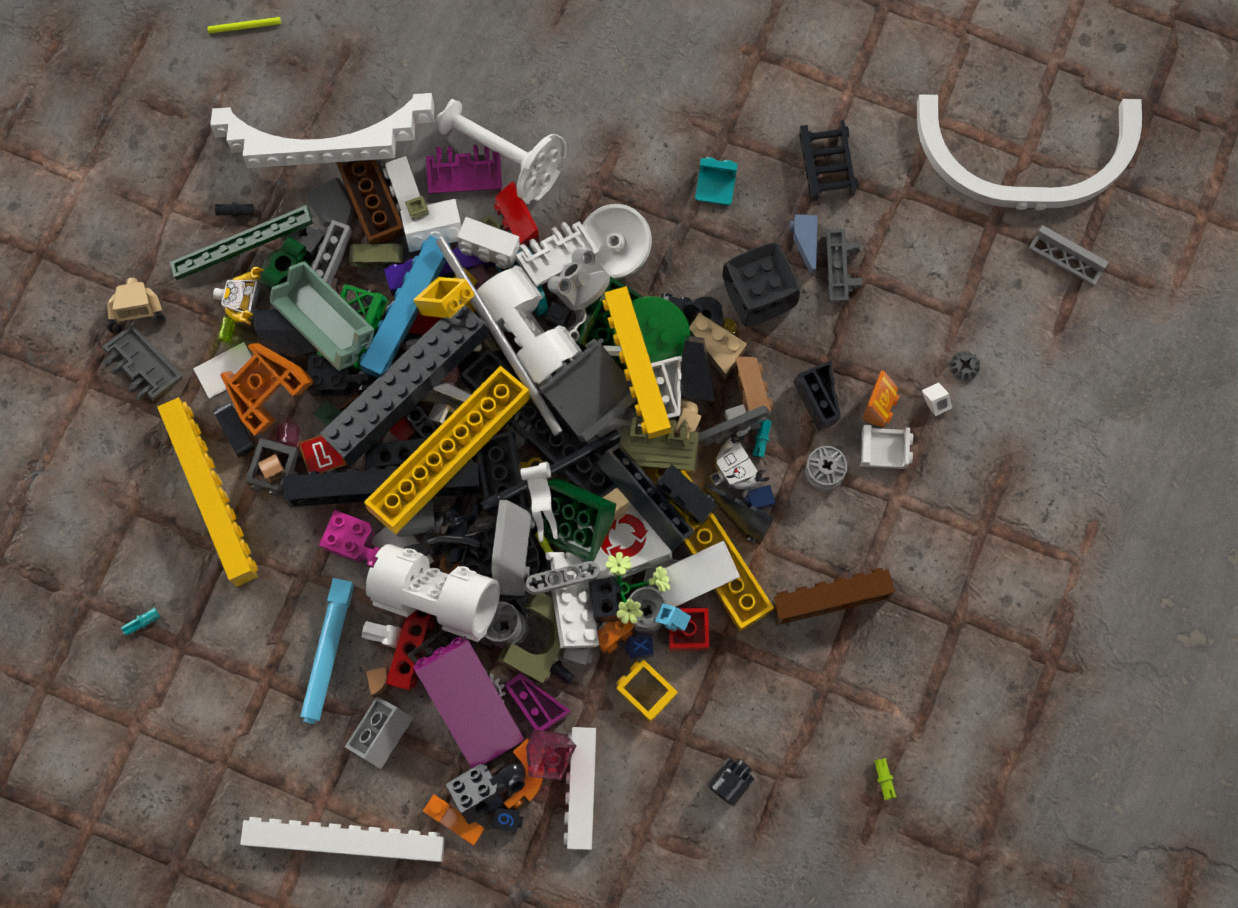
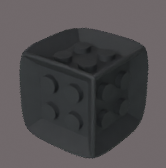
(761, 284)

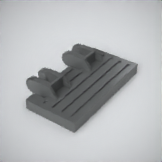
(142, 360)

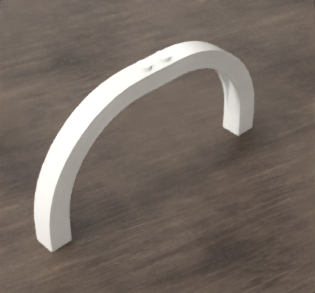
(1026, 197)

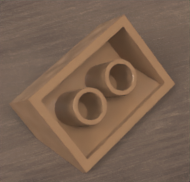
(750, 383)

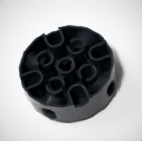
(480, 558)

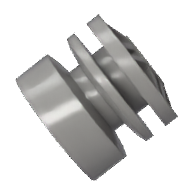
(824, 479)
(649, 599)
(507, 616)

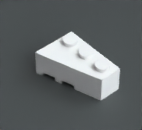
(402, 182)
(668, 379)

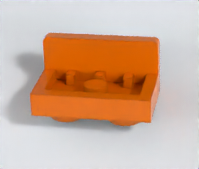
(612, 634)

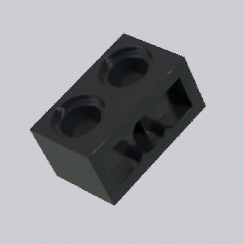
(601, 600)

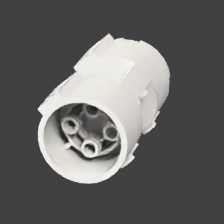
(511, 301)
(460, 600)

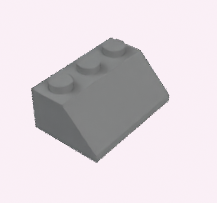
(378, 732)

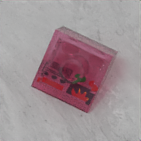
(549, 754)

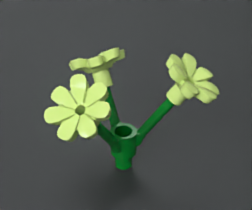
(629, 608)

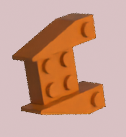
(259, 381)

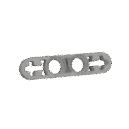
(563, 580)

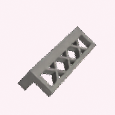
(1069, 249)

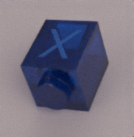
(639, 646)

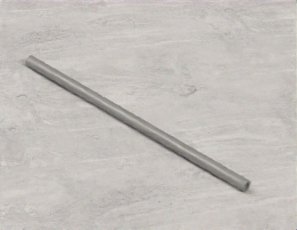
(501, 340)

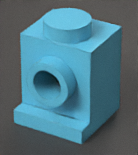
(672, 618)

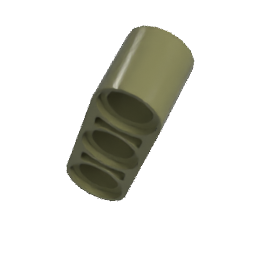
(375, 255)

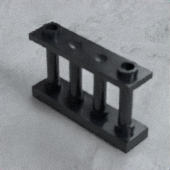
(813, 171)

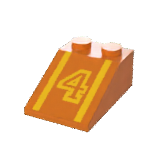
(881, 401)

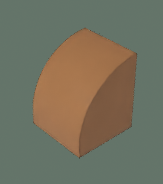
(271, 468)
(377, 680)

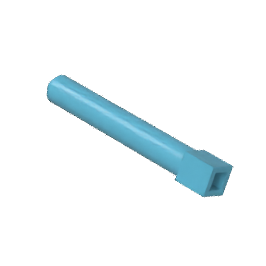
(339, 601)

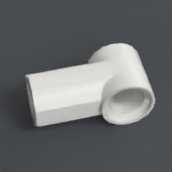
(386, 635)

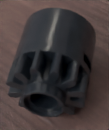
(731, 781)

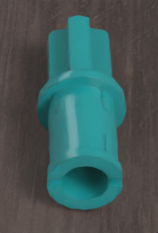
(762, 439)
(141, 621)

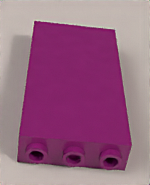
(468, 702)

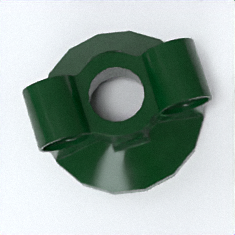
(290, 251)

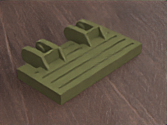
(662, 450)

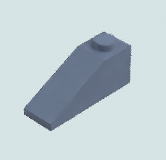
(805, 237)

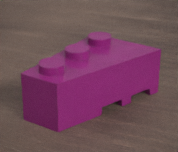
(536, 705)

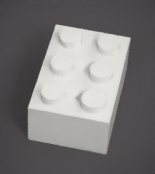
(488, 243)

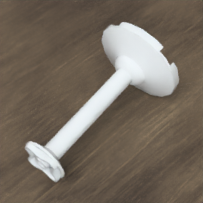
(537, 166)

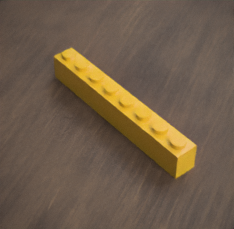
(637, 362)

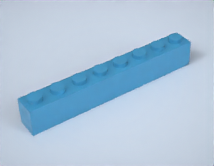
(403, 310)

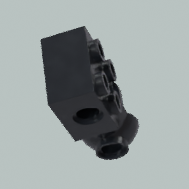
(334, 382)
(480, 793)

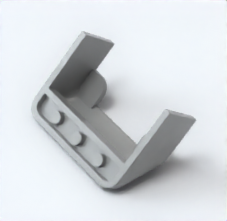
(511, 547)

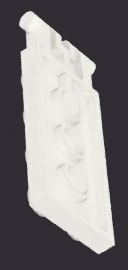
(572, 606)

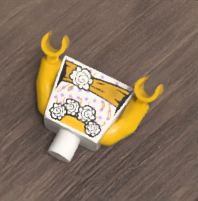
(240, 296)

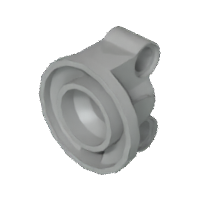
(580, 281)

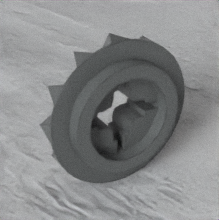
(965, 374)

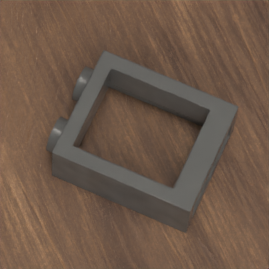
(277, 448)

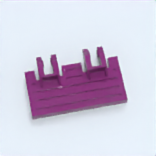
(464, 173)

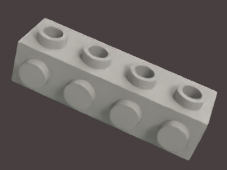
(331, 251)

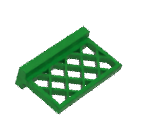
(372, 317)

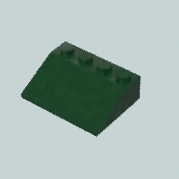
(596, 323)
(580, 519)

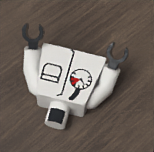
(736, 467)

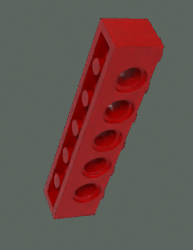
(395, 677)

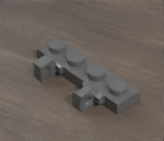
(837, 252)
(720, 432)

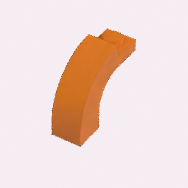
(532, 784)

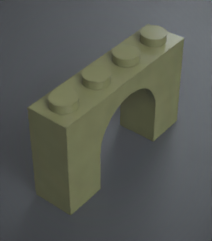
(537, 665)

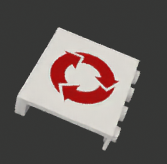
(634, 539)

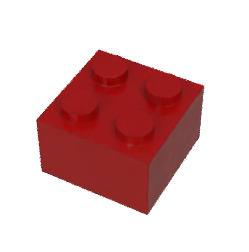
(696, 633)

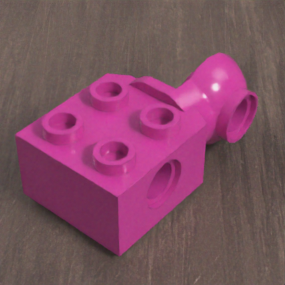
(350, 539)

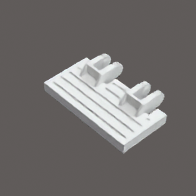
(555, 253)

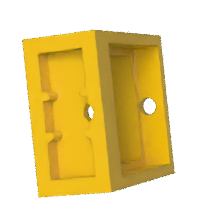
(443, 297)
(660, 705)

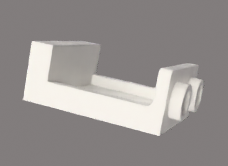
(886, 448)

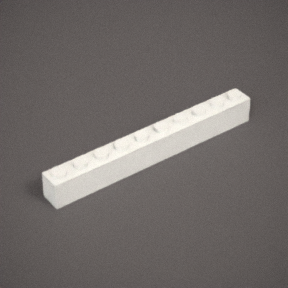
(343, 841)

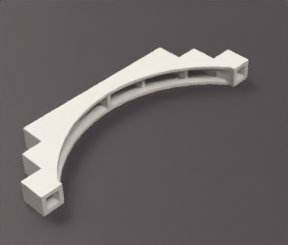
(367, 144)

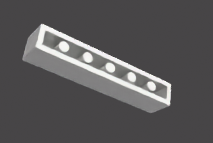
(581, 790)

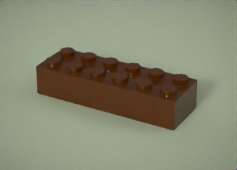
(371, 200)
(833, 596)

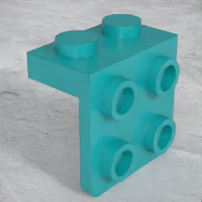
(716, 181)

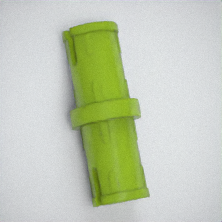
(885, 779)

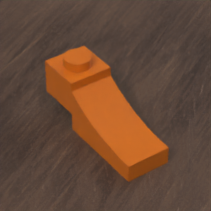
(453, 819)

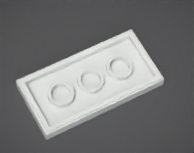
(699, 574)

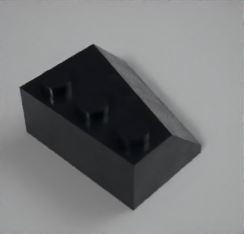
(279, 334)

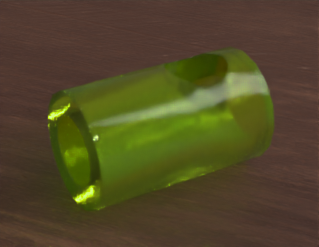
(226, 329)

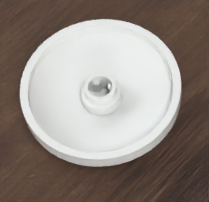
(620, 237)

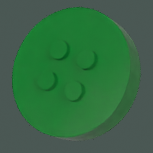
(661, 327)

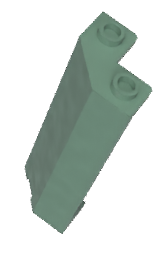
(322, 316)

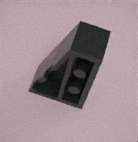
(695, 370)
(819, 395)
(686, 495)

